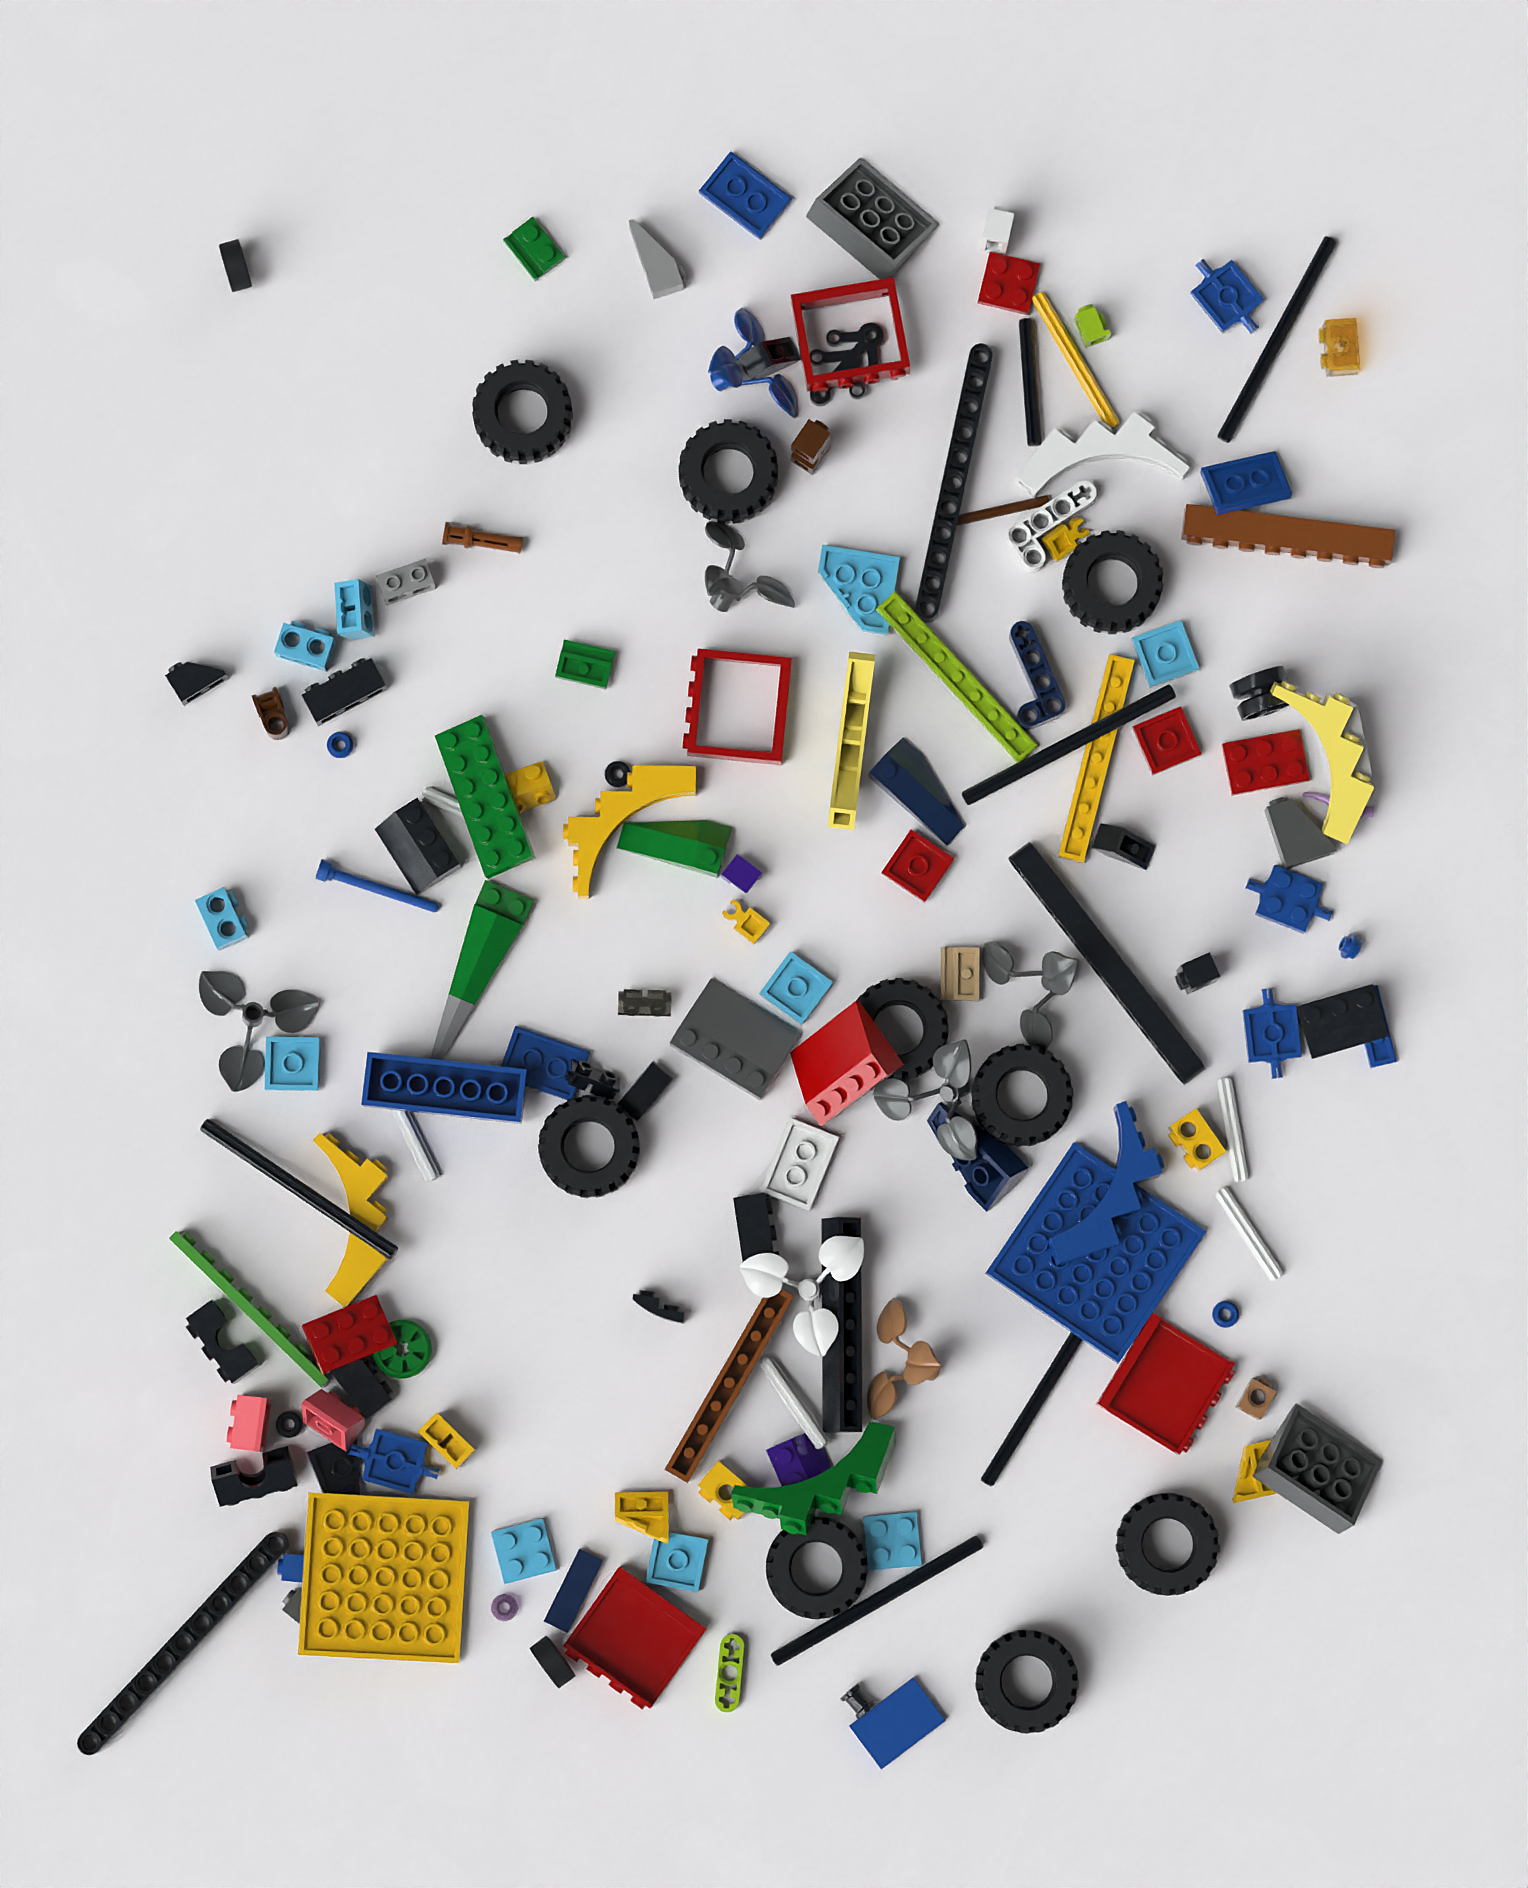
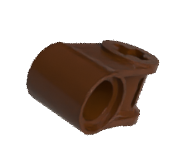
(271, 709)

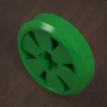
(418, 1346)

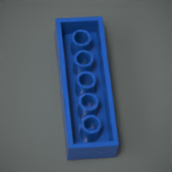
(444, 1088)

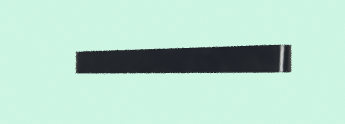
(957, 471)
(1106, 963)
(171, 1649)

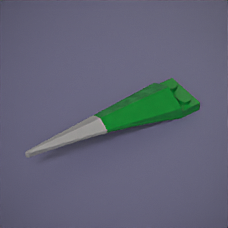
(490, 933)

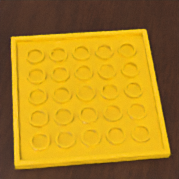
(383, 1578)

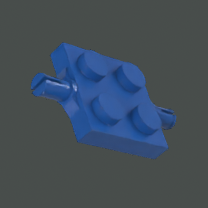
(1227, 296)
(1289, 899)
(1272, 1033)
(394, 1461)

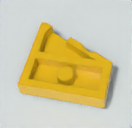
(1246, 1485)
(644, 1513)

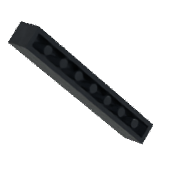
(844, 1357)

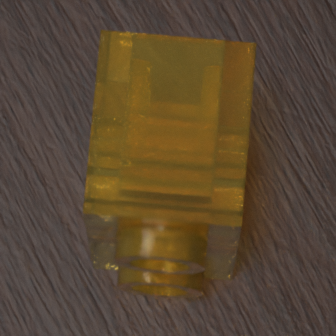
(1345, 333)

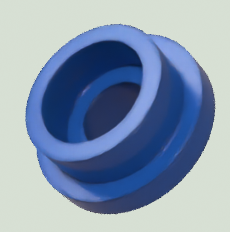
(340, 736)
(1350, 946)
(1234, 1314)

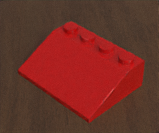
(842, 1063)

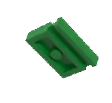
(533, 249)
(585, 664)

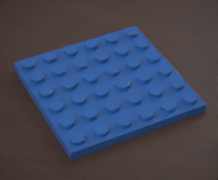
(1106, 1293)

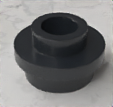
(616, 765)
(280, 1424)

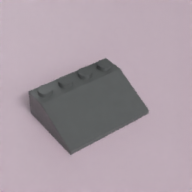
(871, 219)
(735, 1039)
(1318, 1469)

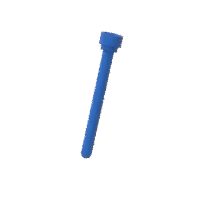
(328, 872)

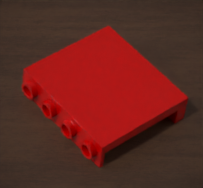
(1166, 1385)
(633, 1638)

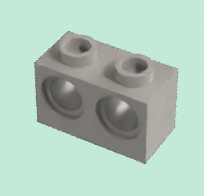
(405, 582)

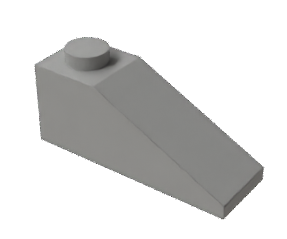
(657, 263)

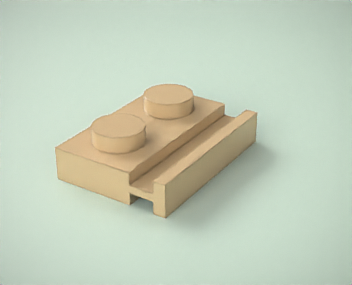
(960, 973)

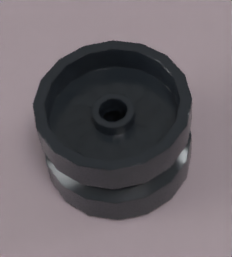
(1257, 689)

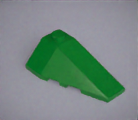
(685, 844)

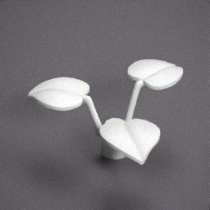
(816, 1328)

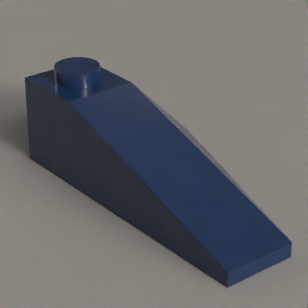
(912, 784)

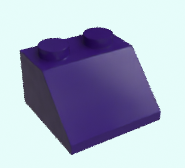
(797, 1460)

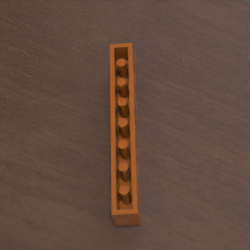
(1288, 535)
(728, 1385)

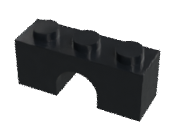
(206, 1325)
(235, 1486)

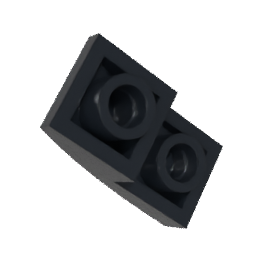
(645, 1090)
(650, 1303)

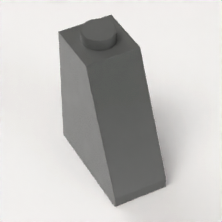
(1295, 834)

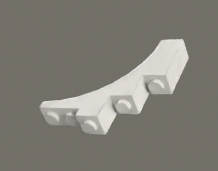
(1097, 443)

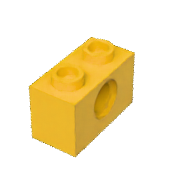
(710, 1485)

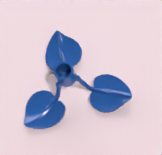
(727, 373)

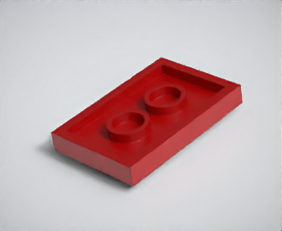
(1265, 762)
(349, 1334)

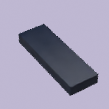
(573, 1590)

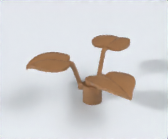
(919, 1367)

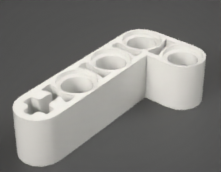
(1053, 520)

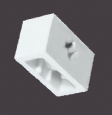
(997, 230)

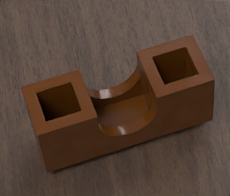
(810, 446)

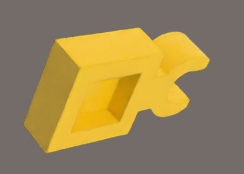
(1062, 539)
(748, 924)

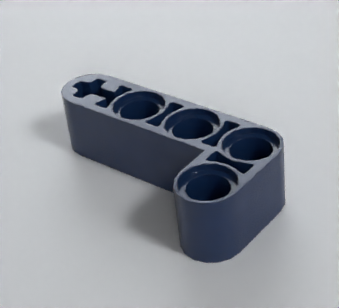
(1031, 673)

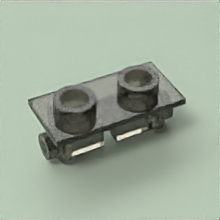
(655, 1004)

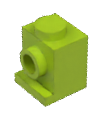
(1091, 326)

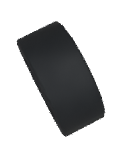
(235, 265)
(552, 1662)

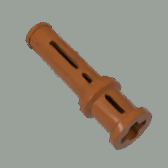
(468, 536)

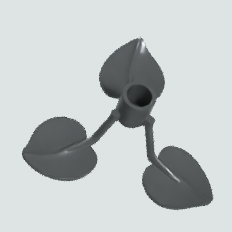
(724, 587)
(1057, 976)
(290, 1008)
(949, 1062)

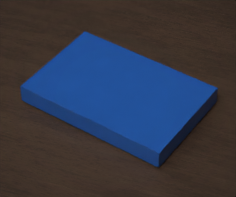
(745, 195)
(1246, 483)
(544, 1060)
(897, 1723)

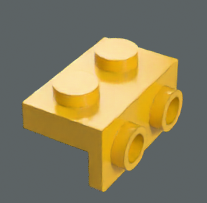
(530, 786)

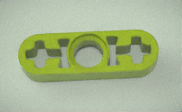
(733, 1693)

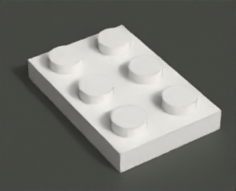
(799, 1164)

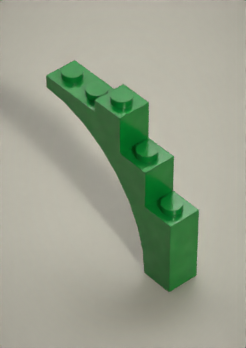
(829, 1491)

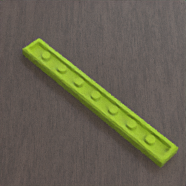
(956, 677)

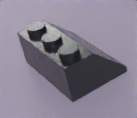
(417, 846)
(1342, 1021)

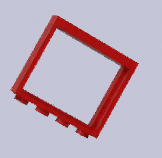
(841, 295)
(692, 713)

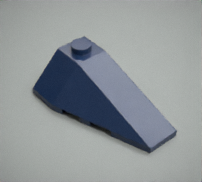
(993, 1172)

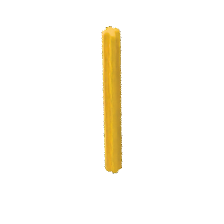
(1075, 360)

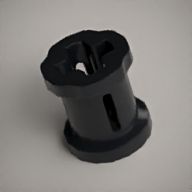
(857, 1701)

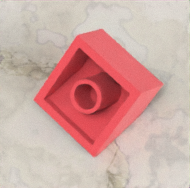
(332, 1418)
(250, 1423)

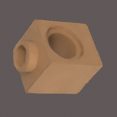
(1247, 1406)

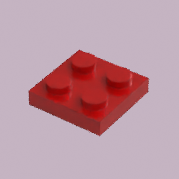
(1008, 283)
(1166, 740)
(917, 866)

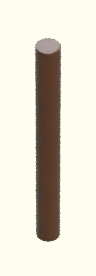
(1002, 510)

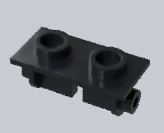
(603, 1082)

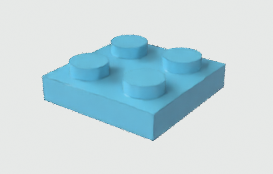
(1165, 654)
(796, 988)
(292, 1063)
(892, 1541)
(523, 1551)
(677, 1562)

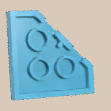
(860, 583)

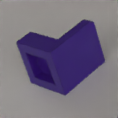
(741, 874)

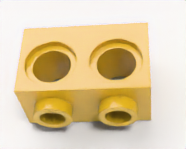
(1202, 1136)
(446, 1440)

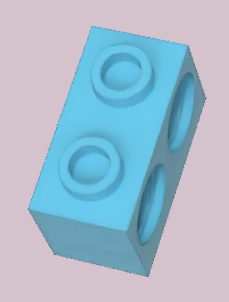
(354, 609)
(302, 652)
(216, 921)

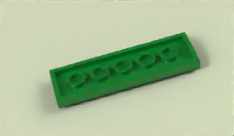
(484, 796)

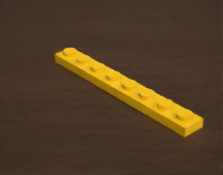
(1095, 762)

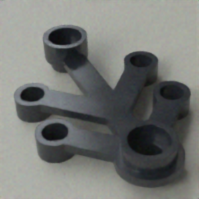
(849, 358)

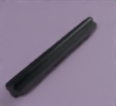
(1030, 384)

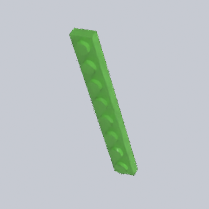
(242, 1300)

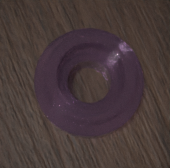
(496, 1610)

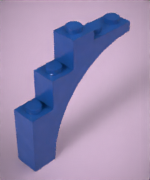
(1121, 1199)

